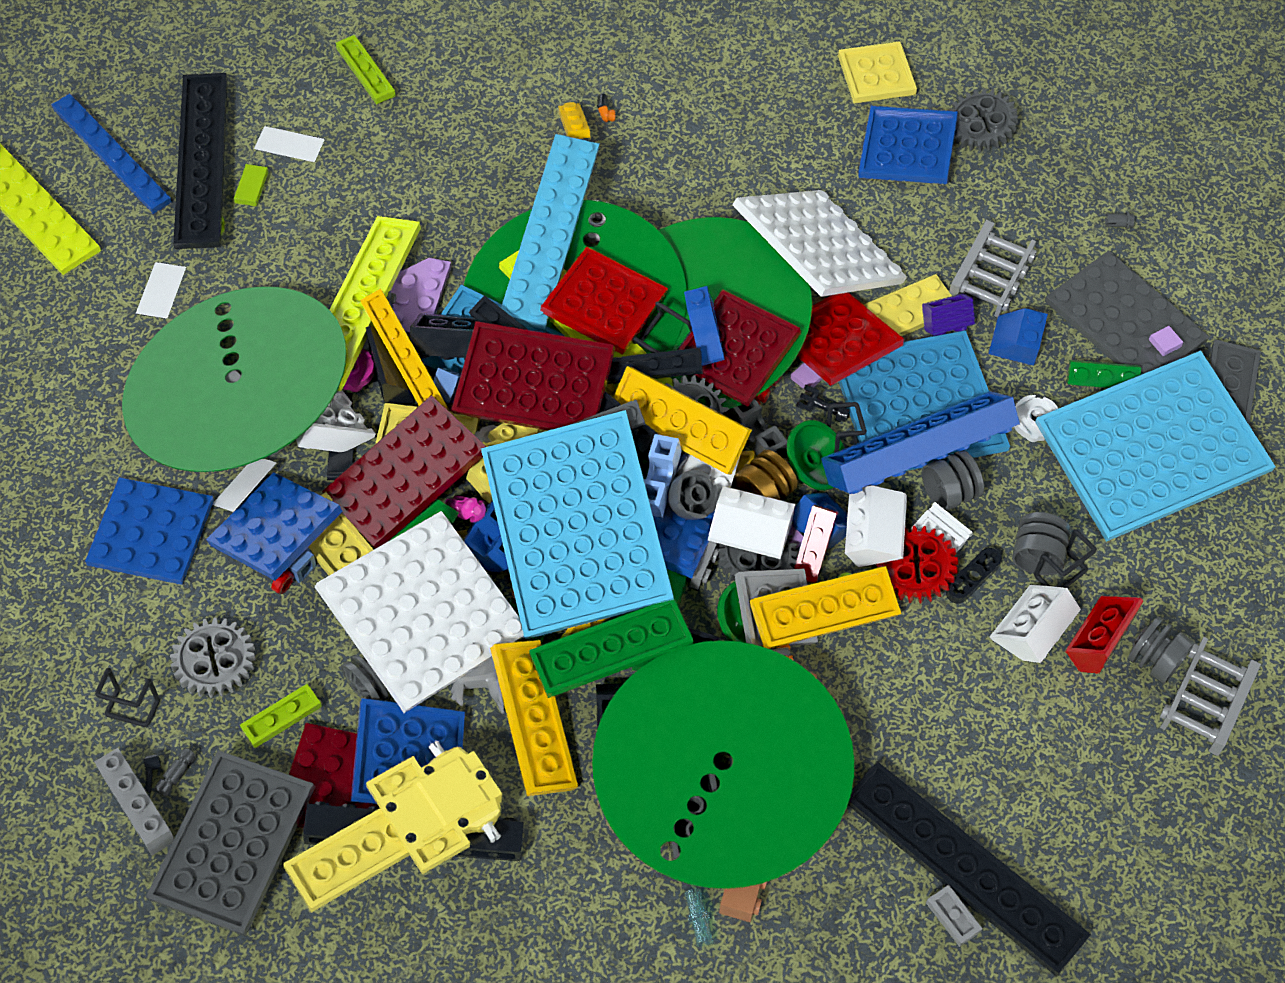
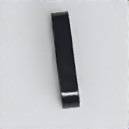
(977, 566)

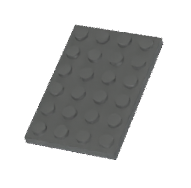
(1121, 313)
(231, 843)

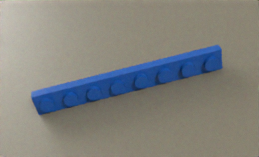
(111, 153)

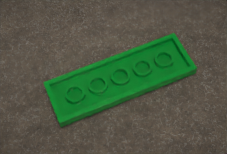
(610, 647)

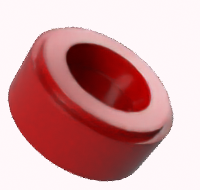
(283, 582)

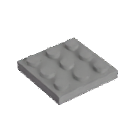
(762, 583)

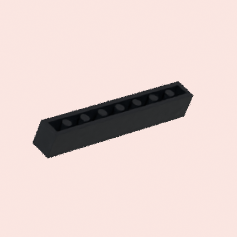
(326, 820)

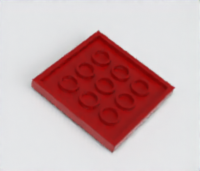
(603, 300)
(845, 338)

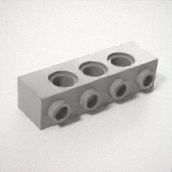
(134, 801)

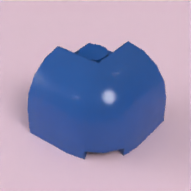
(486, 543)

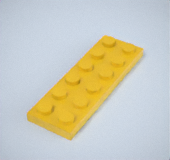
(672, 414)
(825, 607)
(533, 721)

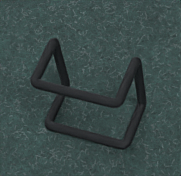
(660, 307)
(854, 434)
(1078, 562)
(112, 699)

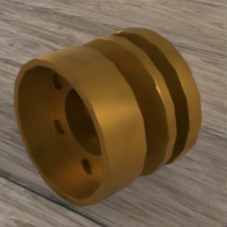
(766, 476)

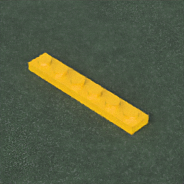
(401, 348)

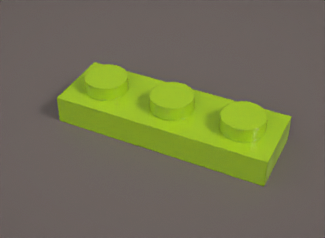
(280, 715)

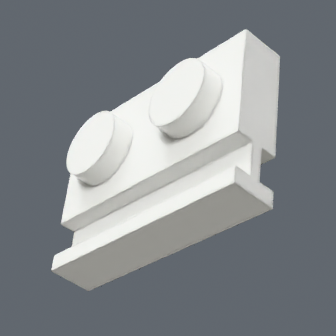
(944, 523)

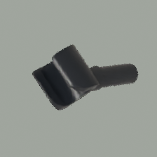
(151, 763)

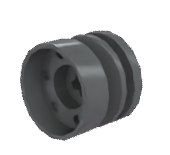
(953, 480)
(1039, 535)
(1160, 649)
(363, 679)

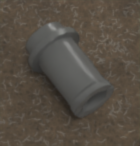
(1119, 220)

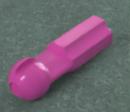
(467, 508)

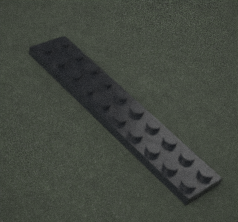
(201, 161)
(968, 869)

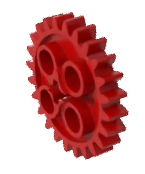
(940, 562)

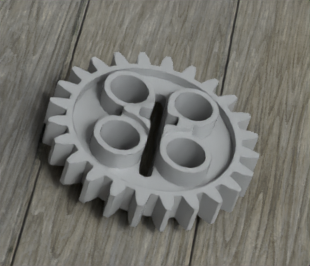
(188, 663)

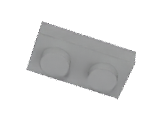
(702, 572)
(954, 915)

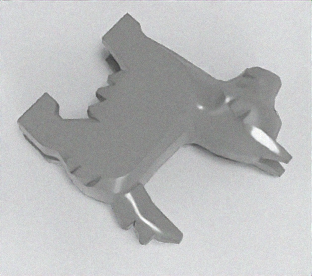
(480, 677)

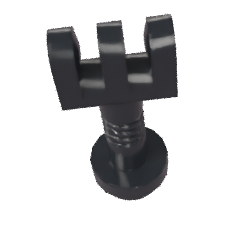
(841, 413)

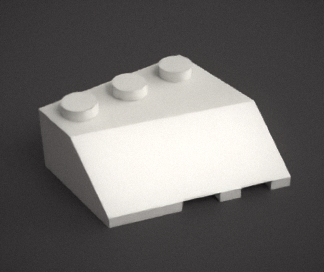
(336, 428)

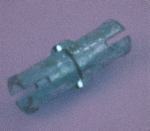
(698, 917)

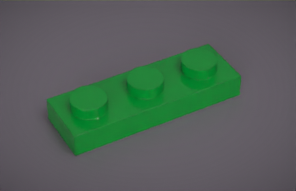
(1100, 374)

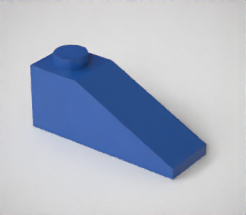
(704, 324)

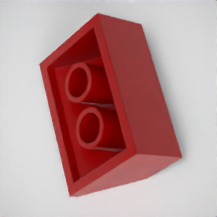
(1102, 632)

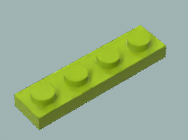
(365, 69)

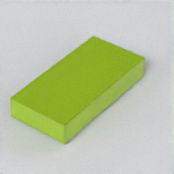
(251, 185)

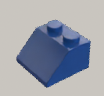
(1018, 335)
(803, 510)

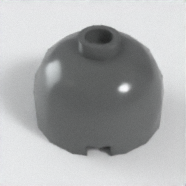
(693, 495)

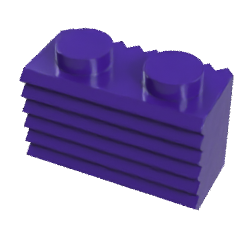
(948, 314)

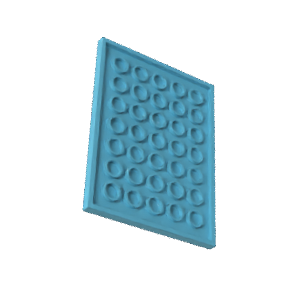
(1154, 445)
(576, 525)

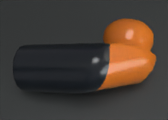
(602, 105)

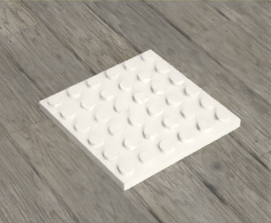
(820, 242)
(421, 610)

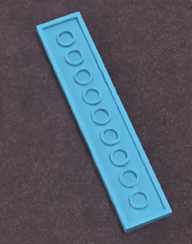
(550, 229)

